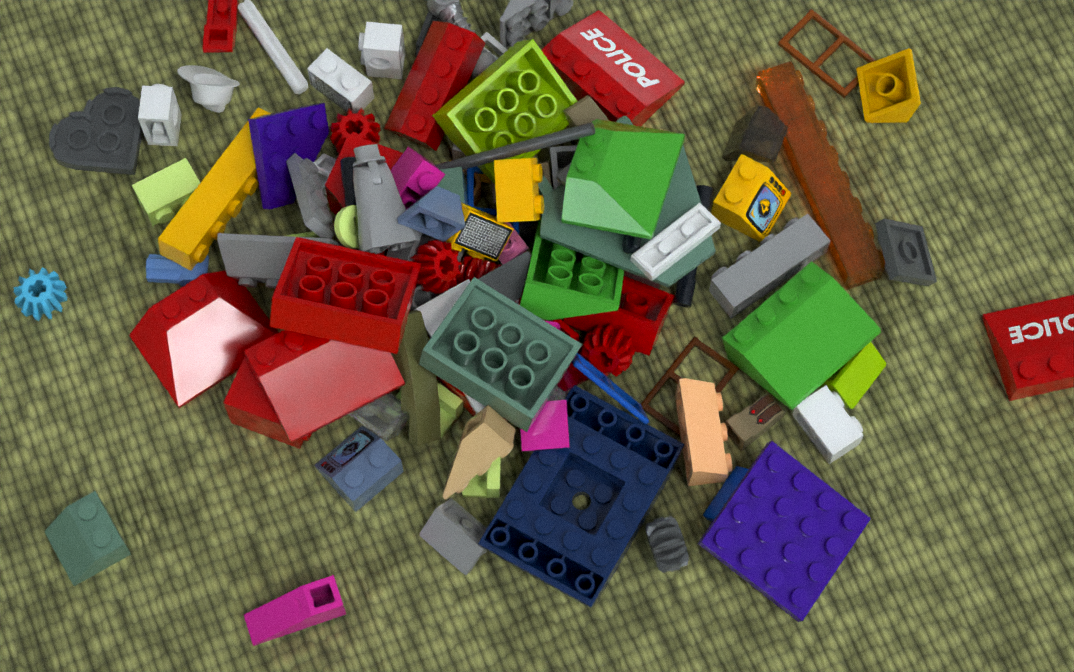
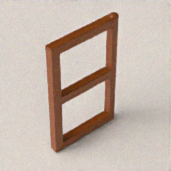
(814, 67)

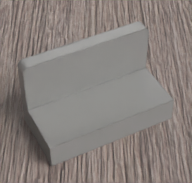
(455, 535)

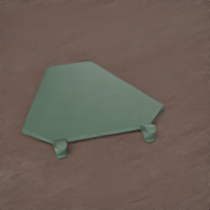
(608, 245)

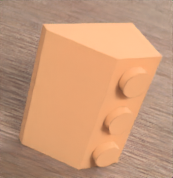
(702, 432)

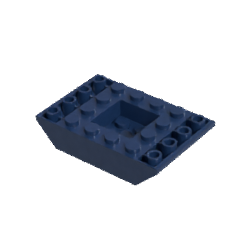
(610, 462)

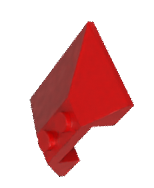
(200, 334)

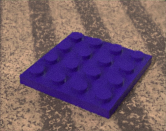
(784, 531)

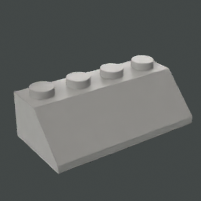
(257, 257)

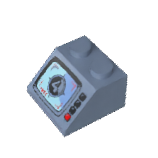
(360, 467)

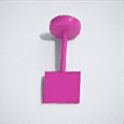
(550, 427)

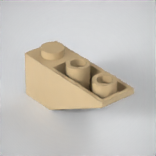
(481, 443)

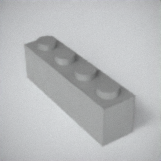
(768, 265)

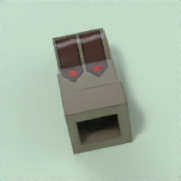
(754, 421)

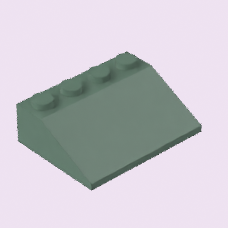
(499, 354)

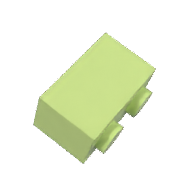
(166, 191)

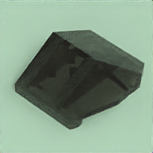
(756, 136)

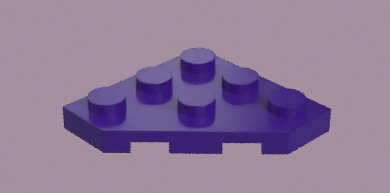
(276, 139)

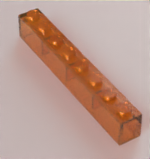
(821, 177)

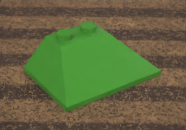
(620, 178)

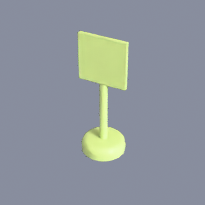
(344, 226)

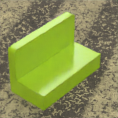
(856, 375)

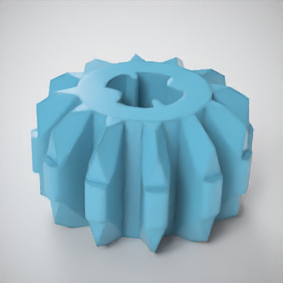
(35, 286)

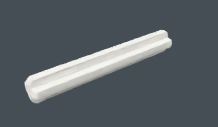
(273, 47)

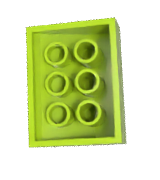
(507, 104)

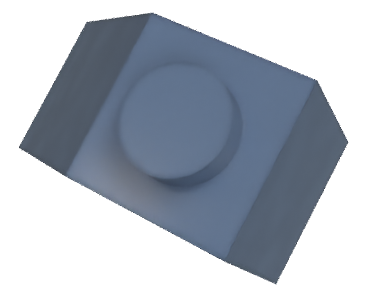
(435, 214)

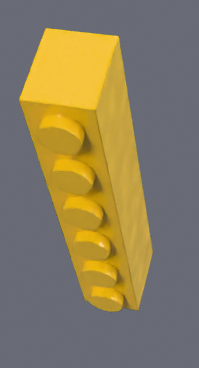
(212, 202)

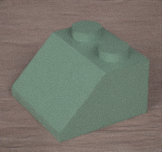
(86, 539)

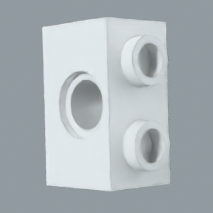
(382, 50)
(159, 115)

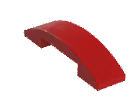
(220, 26)

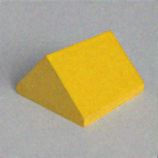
(889, 88)

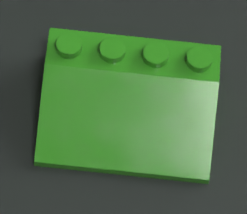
(568, 282)
(800, 336)

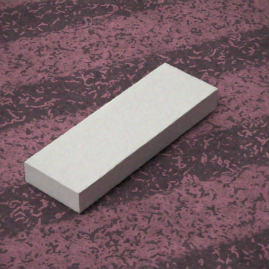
(675, 241)

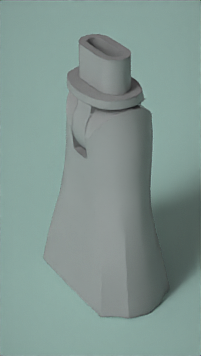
(378, 204)

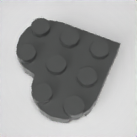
(102, 136)

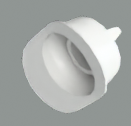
(208, 86)

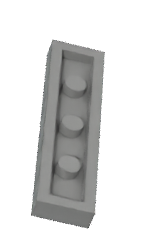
(310, 196)

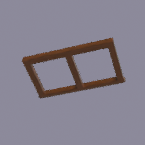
(695, 342)

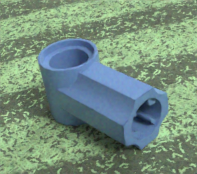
(162, 270)

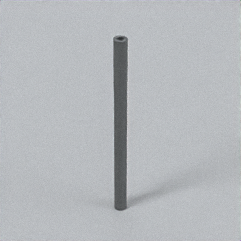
(520, 147)

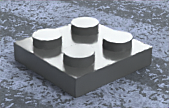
(905, 252)

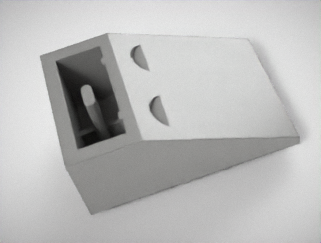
(526, 16)

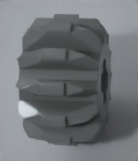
(667, 544)

